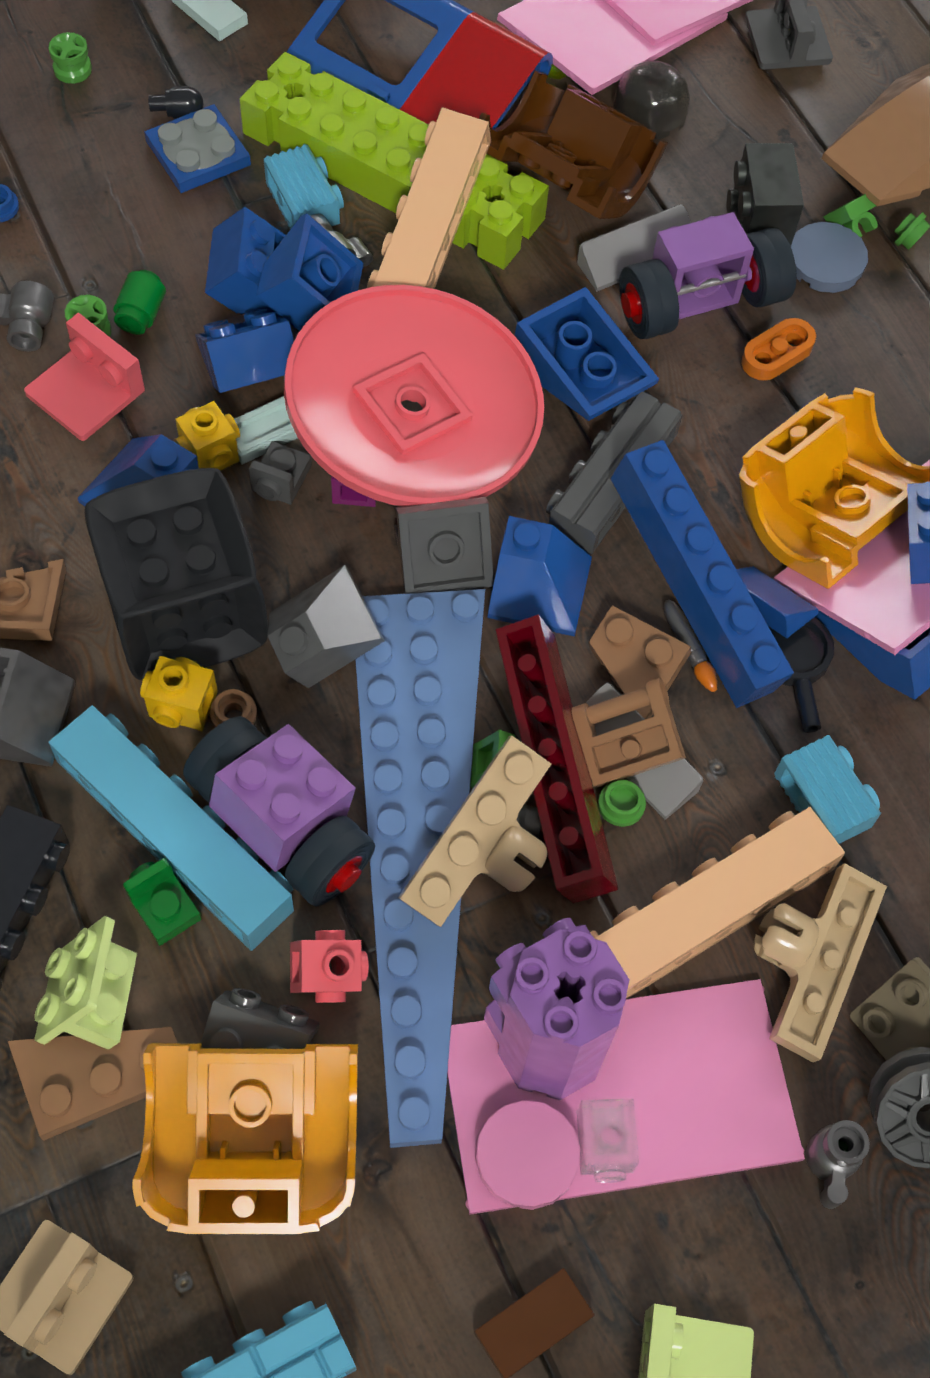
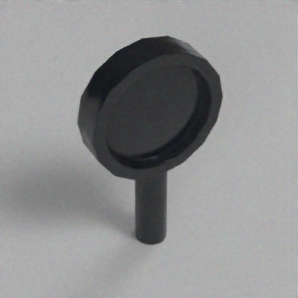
(809, 655)

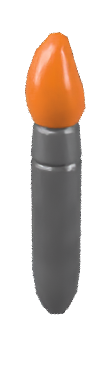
(682, 630)

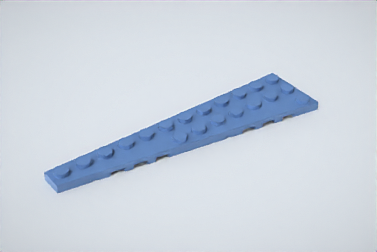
(417, 772)

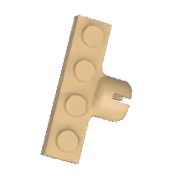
(483, 836)
(818, 958)

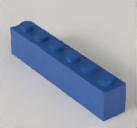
(700, 574)

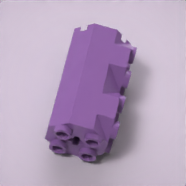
(556, 1009)

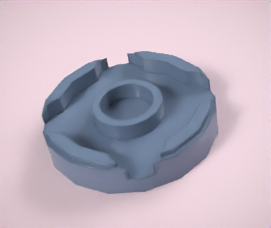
(829, 256)

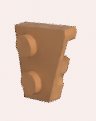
(637, 653)

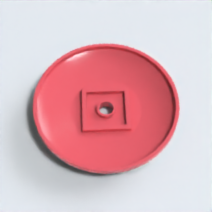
(422, 347)

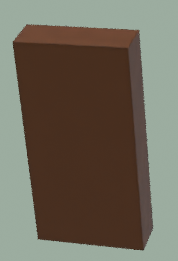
(533, 1324)

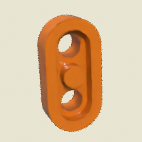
(774, 350)

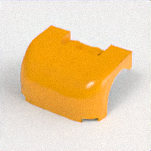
(825, 485)
(248, 1138)

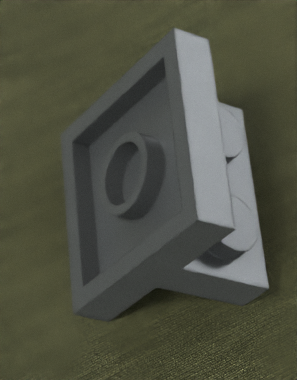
(445, 546)

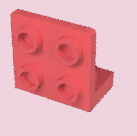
(88, 382)

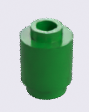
(139, 301)

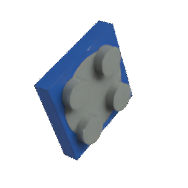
(197, 148)

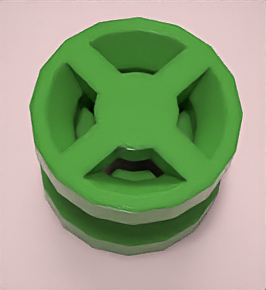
(70, 57)
(92, 309)

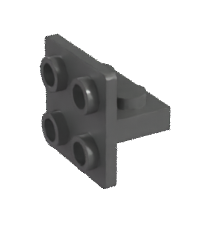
(788, 36)

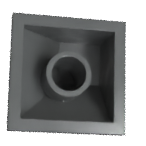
(322, 629)

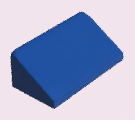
(777, 604)

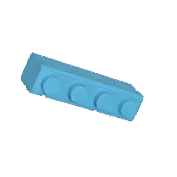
(302, 1349)

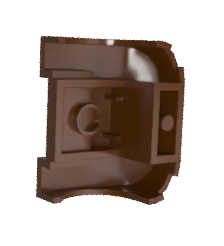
(579, 146)

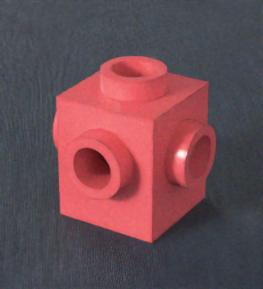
(311, 967)

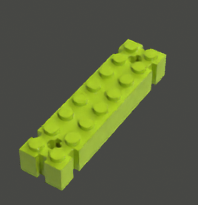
(374, 149)

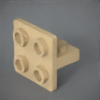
(60, 1296)

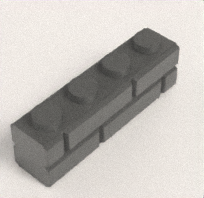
(591, 500)

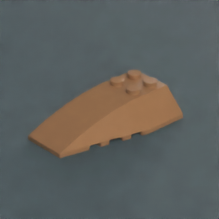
(889, 143)

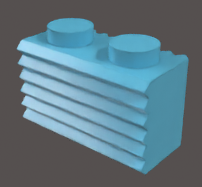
(301, 185)
(825, 780)

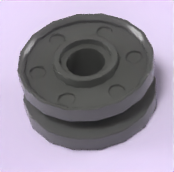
(895, 1100)

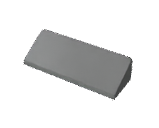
(608, 254)
(663, 787)

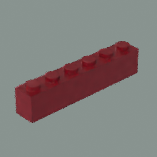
(565, 792)

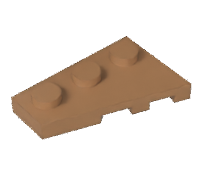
(31, 602)
(80, 1081)

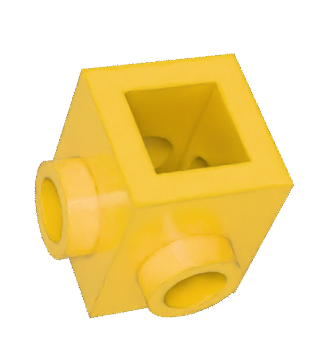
(209, 436)
(179, 693)

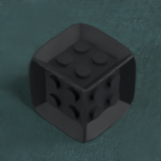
(178, 570)

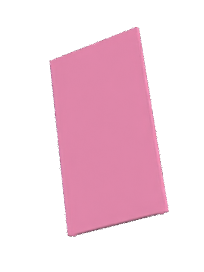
(699, 1079)

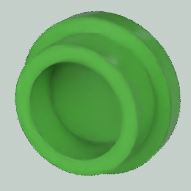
(911, 230)
(622, 803)

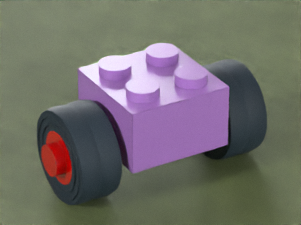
(703, 270)
(282, 805)

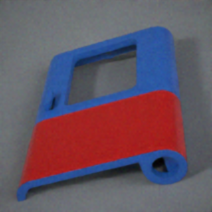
(465, 68)

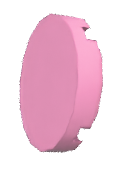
(527, 1154)

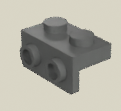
(245, 1022)

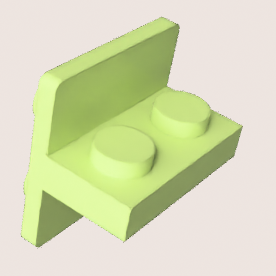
(87, 988)

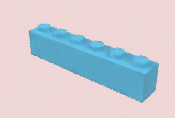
(173, 827)

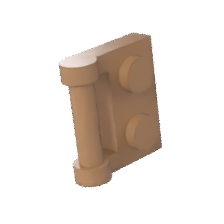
(631, 747)

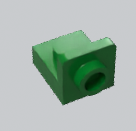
(160, 900)

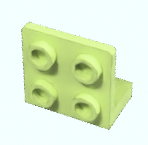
(693, 1347)

